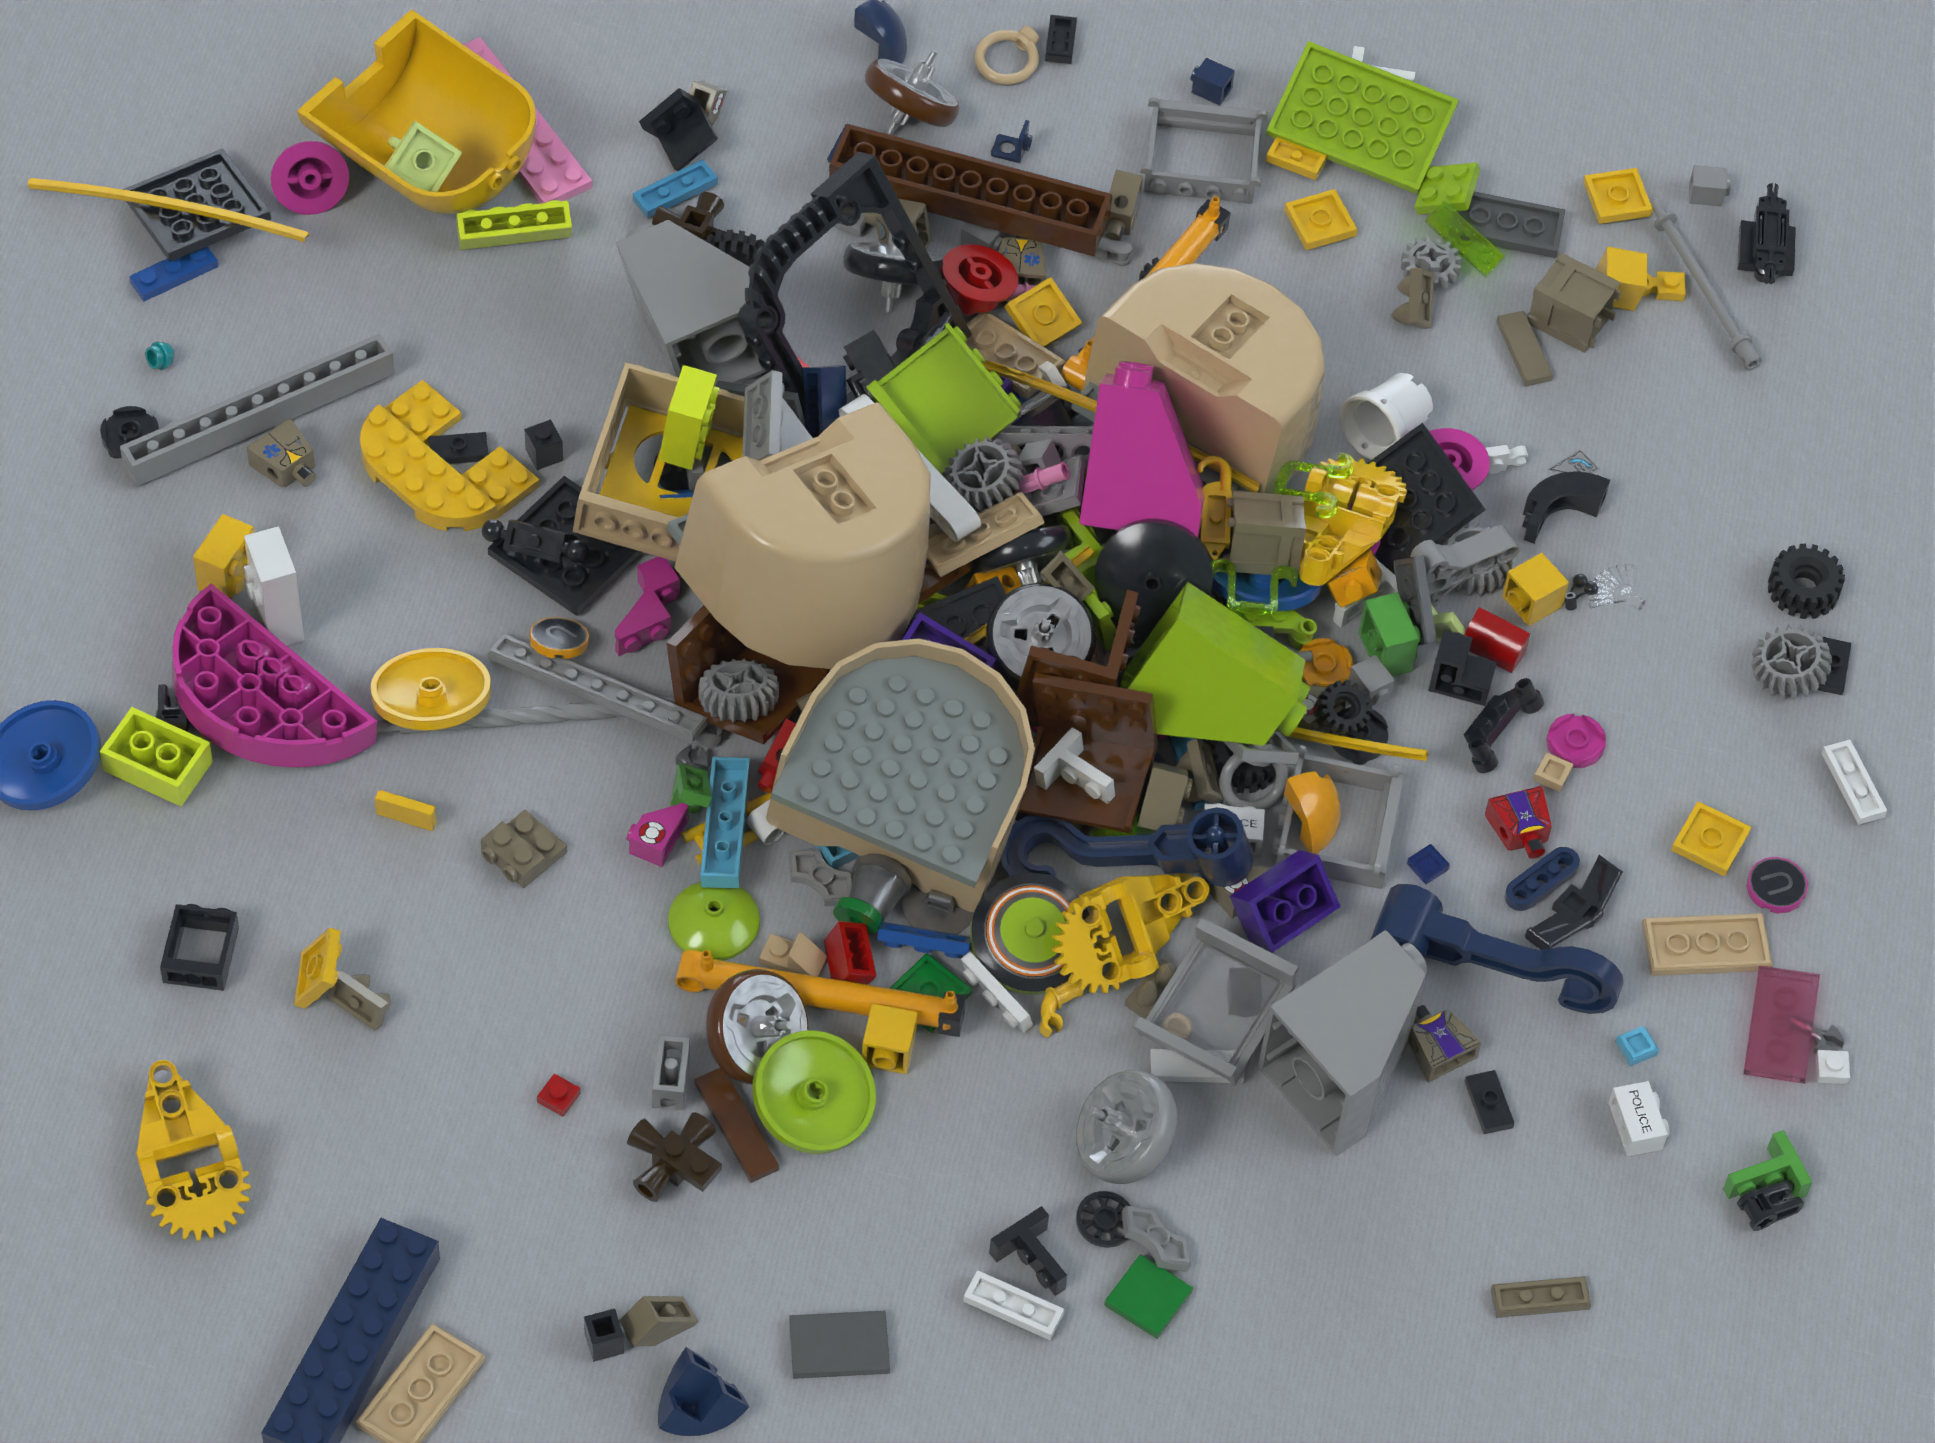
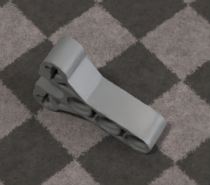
(1455, 563)

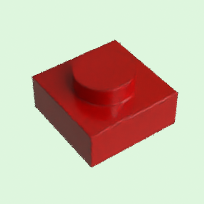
(558, 1095)

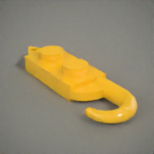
(1215, 515)

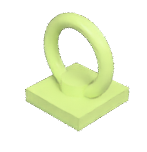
(422, 158)

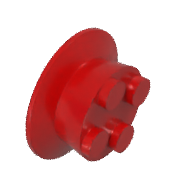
(978, 278)

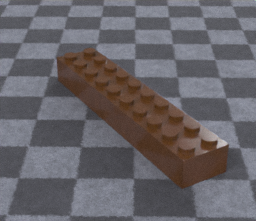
(984, 191)

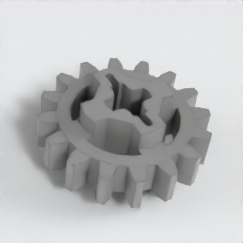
(1434, 258)

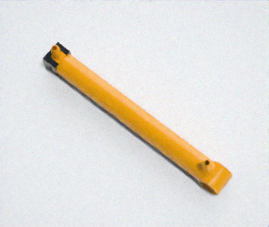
(1209, 225)
(700, 972)

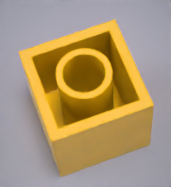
(1628, 269)
(1535, 589)
(889, 1038)

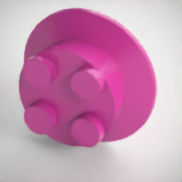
(309, 177)
(1465, 453)

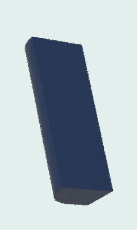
(823, 396)

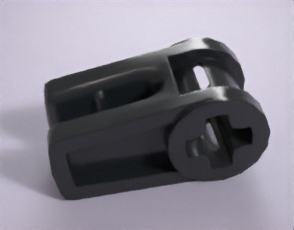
(174, 715)
(1761, 1207)

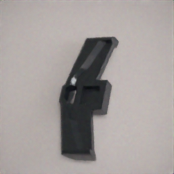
(1577, 907)

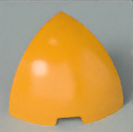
(1317, 806)

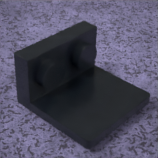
(680, 127)

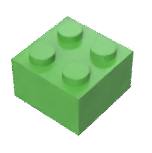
(1390, 633)

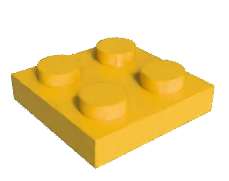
(1617, 195)
(1320, 219)
(1043, 313)
(1711, 838)
(318, 968)

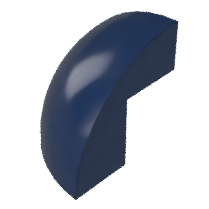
(883, 26)
(697, 1398)

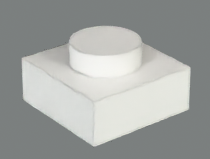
(1832, 1067)

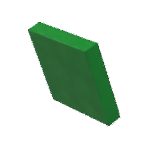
(931, 978)
(1148, 1296)

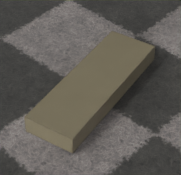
(1524, 348)
(1540, 1297)

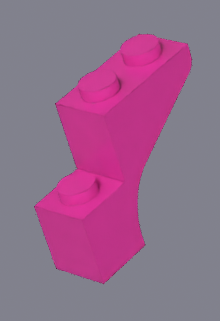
(648, 617)

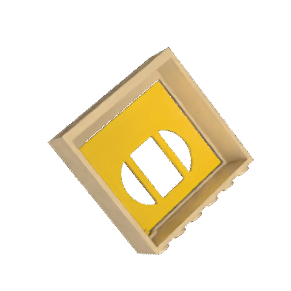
(627, 507)

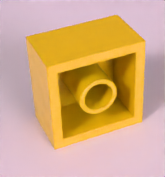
(223, 556)

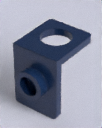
(1021, 145)

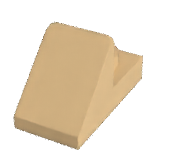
(793, 956)

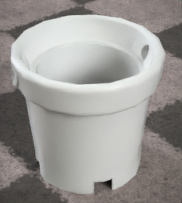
(1384, 414)

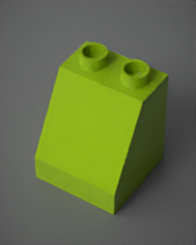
(1217, 674)

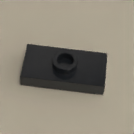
(1060, 39)
(460, 447)
(1840, 655)
(1489, 1102)

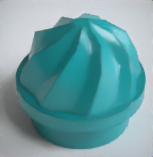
(159, 355)

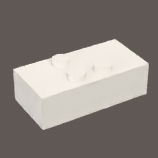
(273, 585)

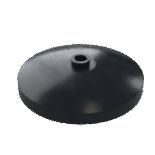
(1145, 552)

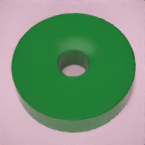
(858, 911)

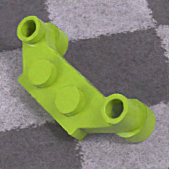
(1299, 629)

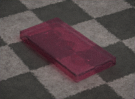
(1781, 1024)

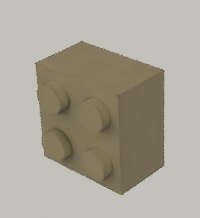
(1163, 796)

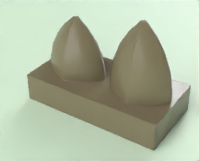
(1419, 289)
(1201, 764)
(1149, 990)
(355, 998)

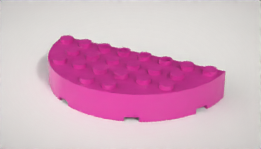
(257, 693)

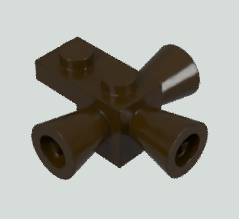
(697, 219)
(674, 1156)

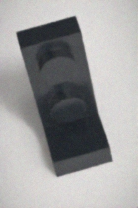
(1022, 1237)

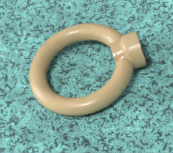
(1024, 39)

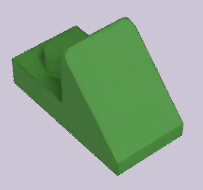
(691, 787)

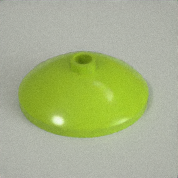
(721, 932)

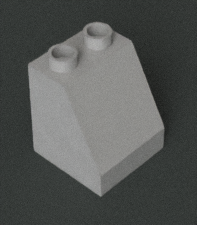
(690, 300)
(1342, 1037)

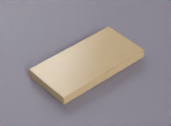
(1010, 348)
(998, 526)
(1706, 944)
(421, 1388)

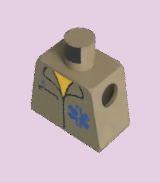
(1126, 200)
(1026, 257)
(283, 456)

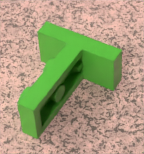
(1783, 1166)

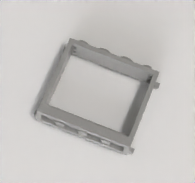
(1203, 118)
(1357, 775)

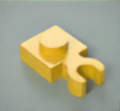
(1666, 286)

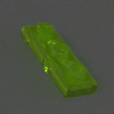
(1476, 251)

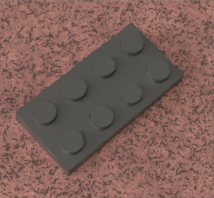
(1516, 223)

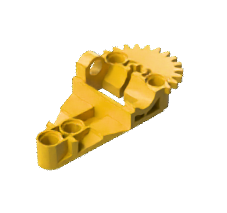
(1340, 539)
(1144, 918)
(180, 1133)

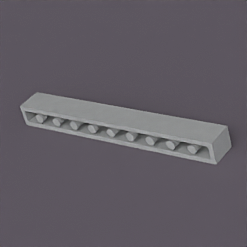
(257, 410)

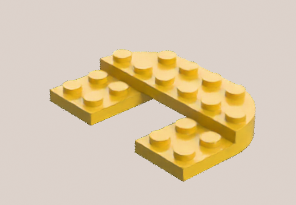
(398, 456)

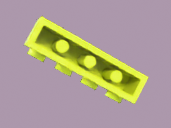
(514, 224)

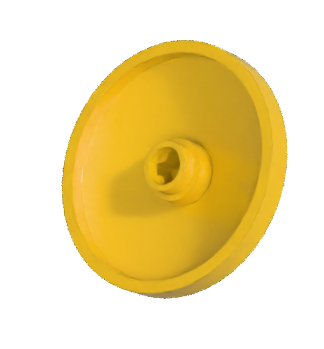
(430, 689)

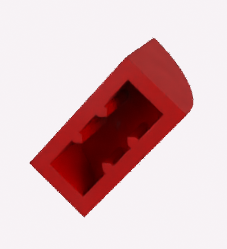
(1497, 639)
(850, 953)

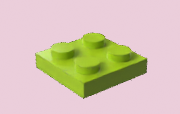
(1450, 184)

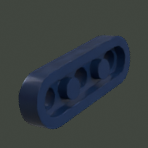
(1546, 870)

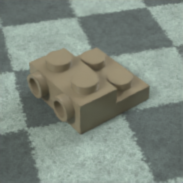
(522, 848)

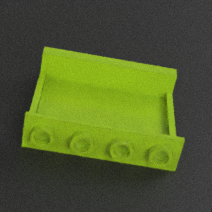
(945, 398)

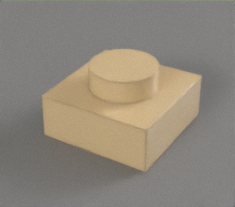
(1553, 772)

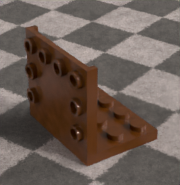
(707, 643)
(1052, 663)
(1117, 740)

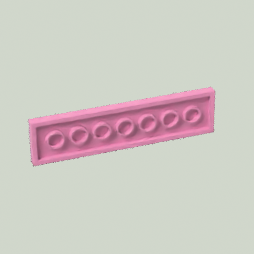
(549, 167)

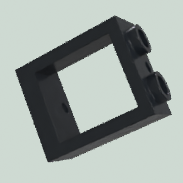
(194, 972)

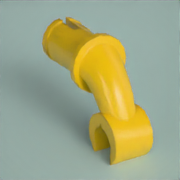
(1053, 1001)

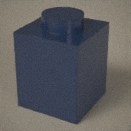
(1212, 81)

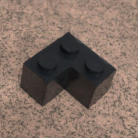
(1461, 674)

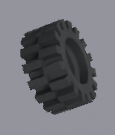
(1354, 698)

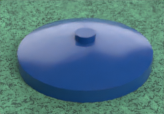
(1257, 589)
(46, 754)

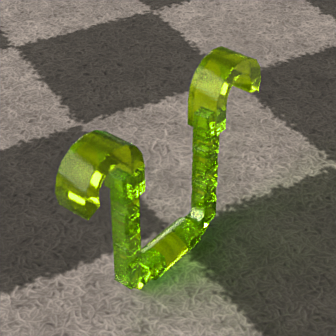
(1342, 470)
(1254, 607)

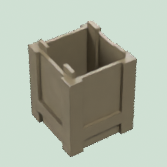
(1573, 302)
(1265, 531)

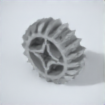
(1001, 474)
(1486, 580)
(1801, 650)
(738, 690)

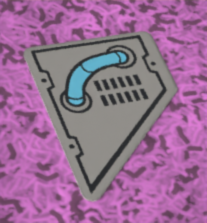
(1576, 461)

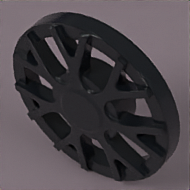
(1104, 1219)

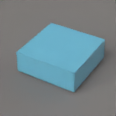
(1637, 1045)

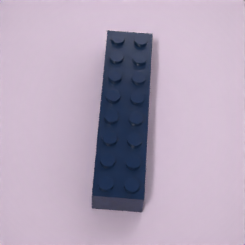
(354, 1337)

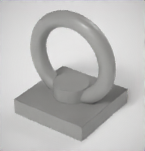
(1275, 752)

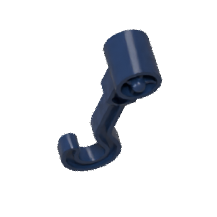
(1208, 845)
(1417, 918)

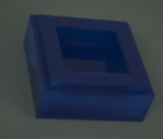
(1428, 864)

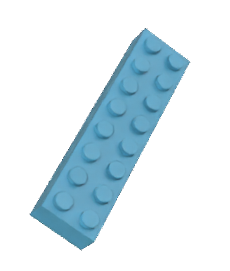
(725, 823)

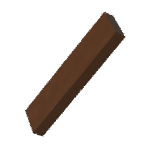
(736, 1124)

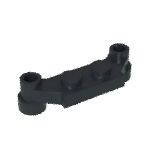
(1494, 720)

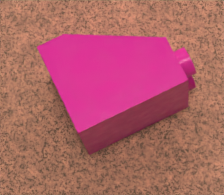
(1139, 456)

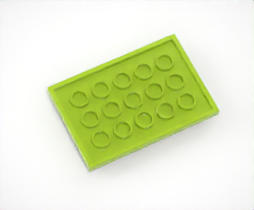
(1363, 117)

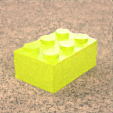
(689, 417)
(156, 756)

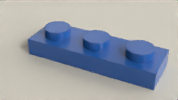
(168, 275)
(924, 939)

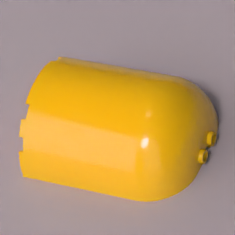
(445, 88)

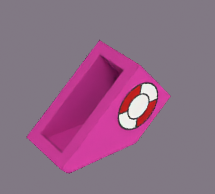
(657, 833)

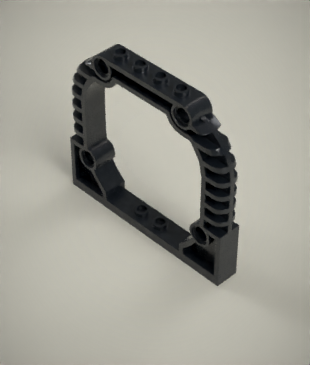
(851, 190)

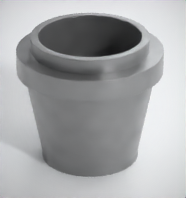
(879, 882)

